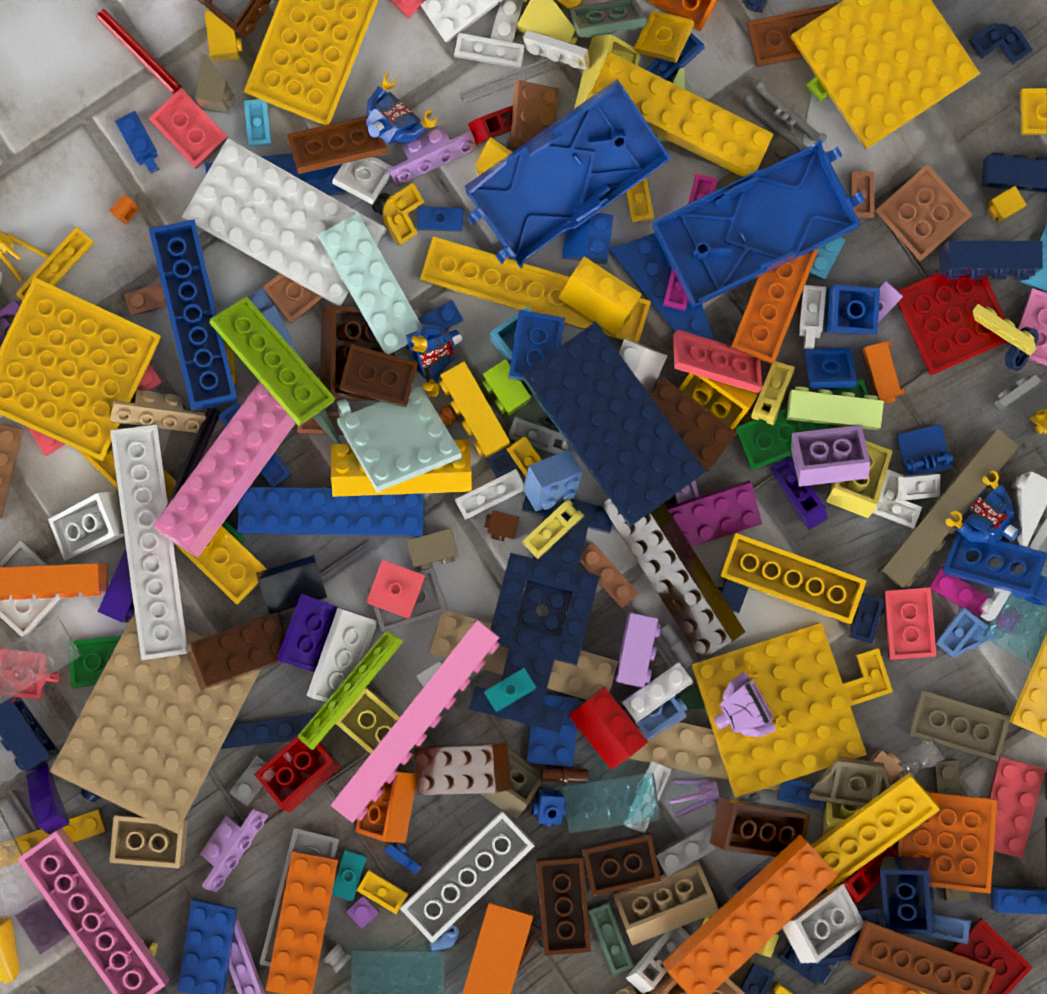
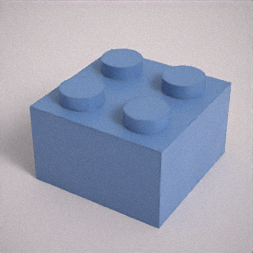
(552, 480)

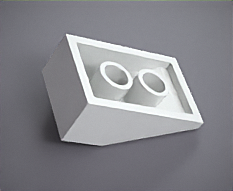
(1029, 501)
(88, 525)
(823, 925)

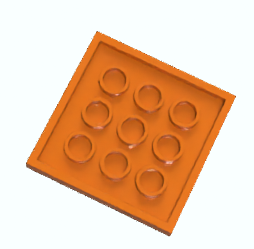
(958, 841)

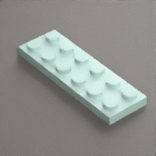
(370, 282)

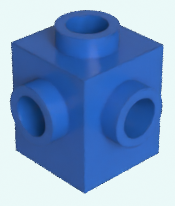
(549, 807)

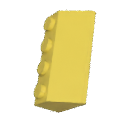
(598, 50)

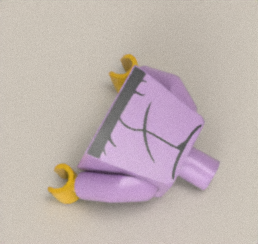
(746, 708)

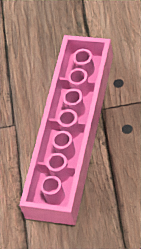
(225, 472)
(92, 917)

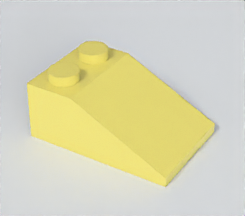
(863, 494)

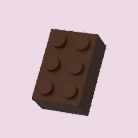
(621, 863)

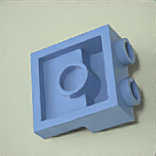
(661, 718)

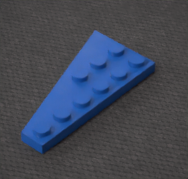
(651, 272)

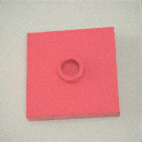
(395, 589)

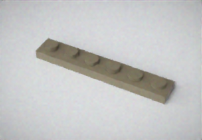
(948, 781)

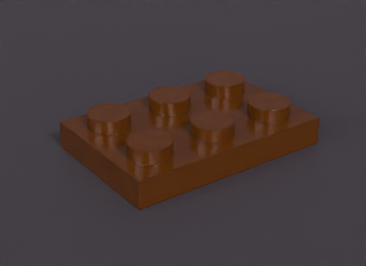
(378, 376)

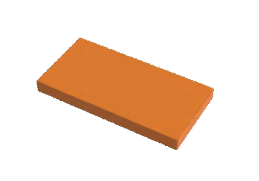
(498, 951)

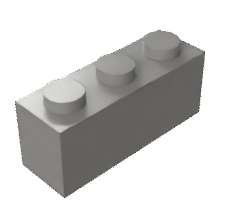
(686, 849)

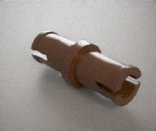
(564, 775)

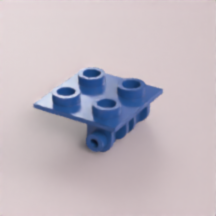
(924, 451)

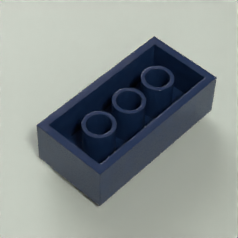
(991, 259)

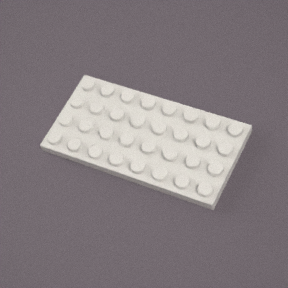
(273, 218)

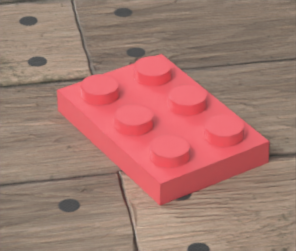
(188, 128)
(909, 623)

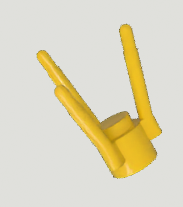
(7, 246)

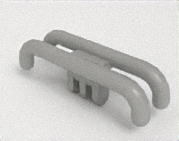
(783, 118)

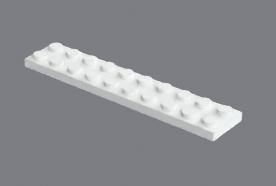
(148, 552)

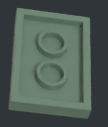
(607, 17)

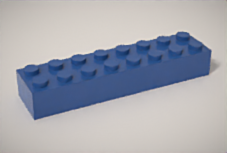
(190, 311)
(319, 513)

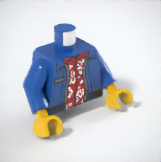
(392, 119)
(433, 351)
(988, 516)

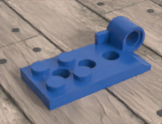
(1026, 585)

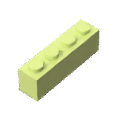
(834, 409)

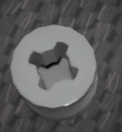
(336, 957)

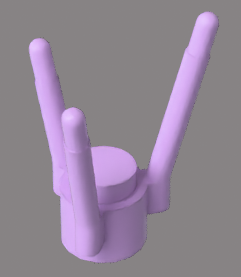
(706, 792)

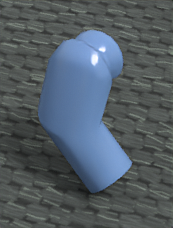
(446, 940)

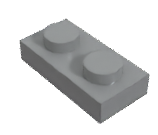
(1008, 396)
(248, 785)

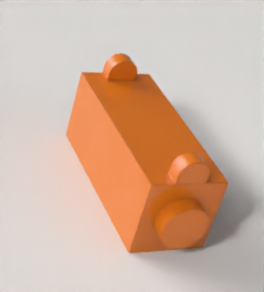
(882, 372)

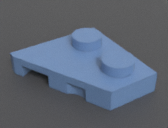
(962, 634)

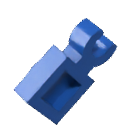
(399, 853)

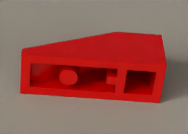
(491, 125)
(867, 876)

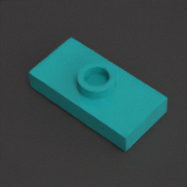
(510, 690)
(349, 875)

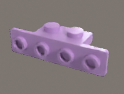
(430, 152)
(228, 846)

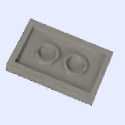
(429, 603)

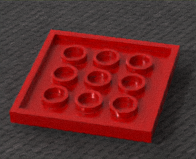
(943, 319)

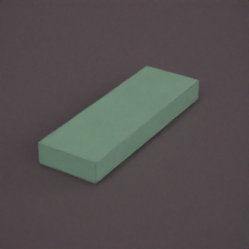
(610, 938)

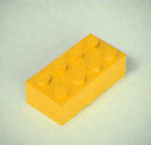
(475, 410)

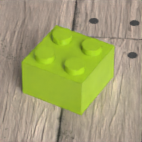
(509, 393)

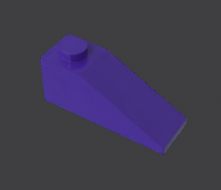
(802, 498)
(118, 598)
(45, 800)

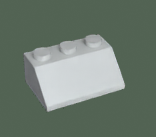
(643, 362)

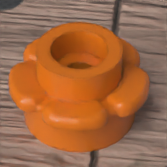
(447, 415)

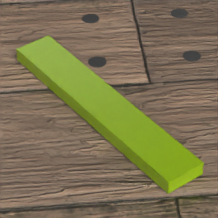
(350, 689)

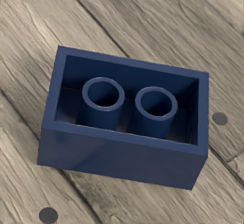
(24, 735)
(908, 894)

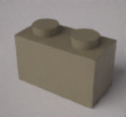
(432, 548)

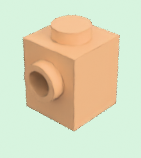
(891, 764)

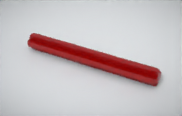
(138, 51)

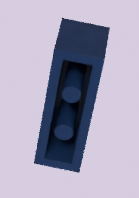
(1015, 171)

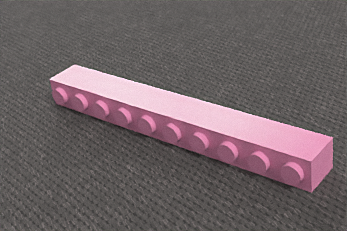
(415, 721)

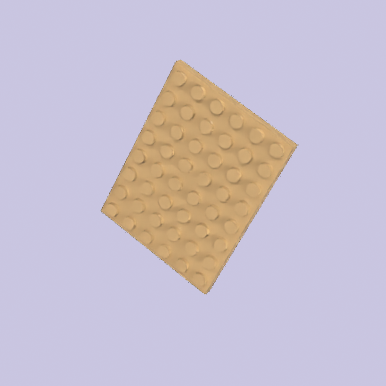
(150, 732)

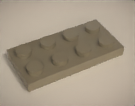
(959, 725)

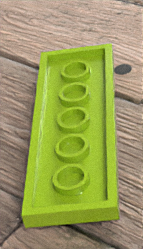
(272, 360)

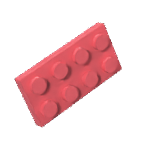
(716, 361)
(1017, 792)

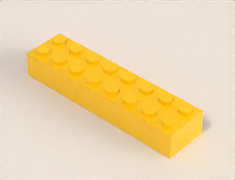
(687, 117)

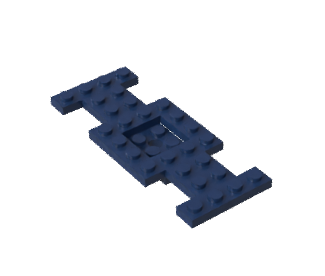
(536, 639)

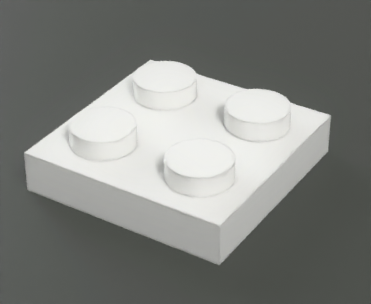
(363, 178)

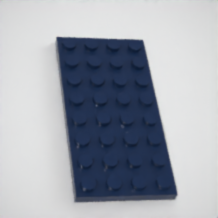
(612, 423)

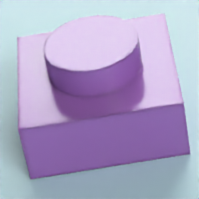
(362, 911)

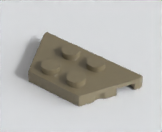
(851, 782)

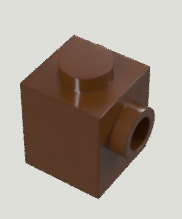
(501, 525)

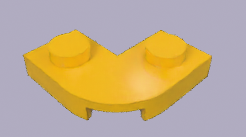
(396, 211)

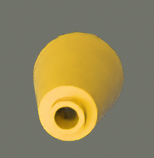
(8, 952)

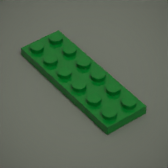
(770, 443)

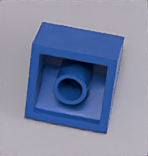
(589, 239)
(852, 310)

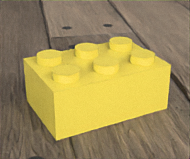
(368, 719)

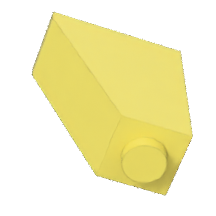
(547, 19)

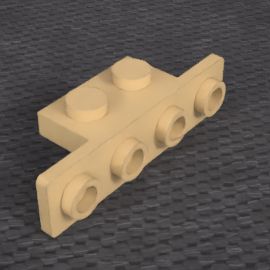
(159, 410)

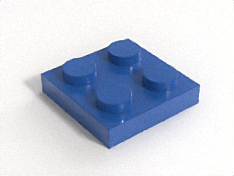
(830, 368)

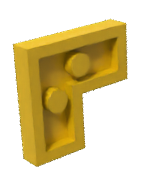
(873, 680)

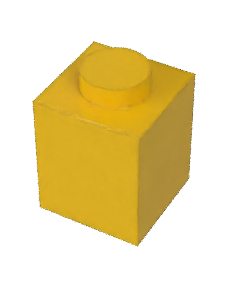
(1006, 204)

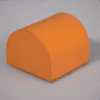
(124, 209)

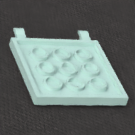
(397, 440)

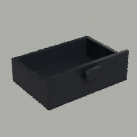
(285, 583)

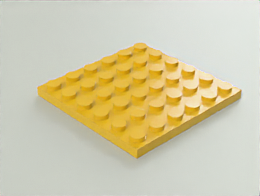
(884, 62)
(69, 365)
(796, 683)

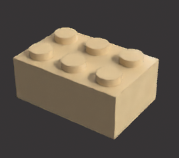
(146, 843)

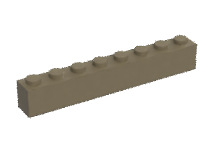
(957, 496)

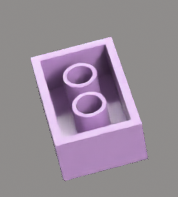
(830, 455)
(637, 650)

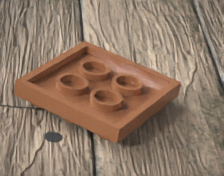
(924, 213)

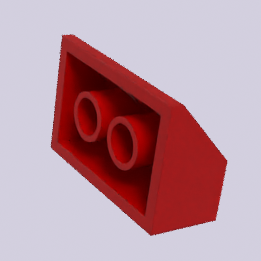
(608, 728)
(296, 773)

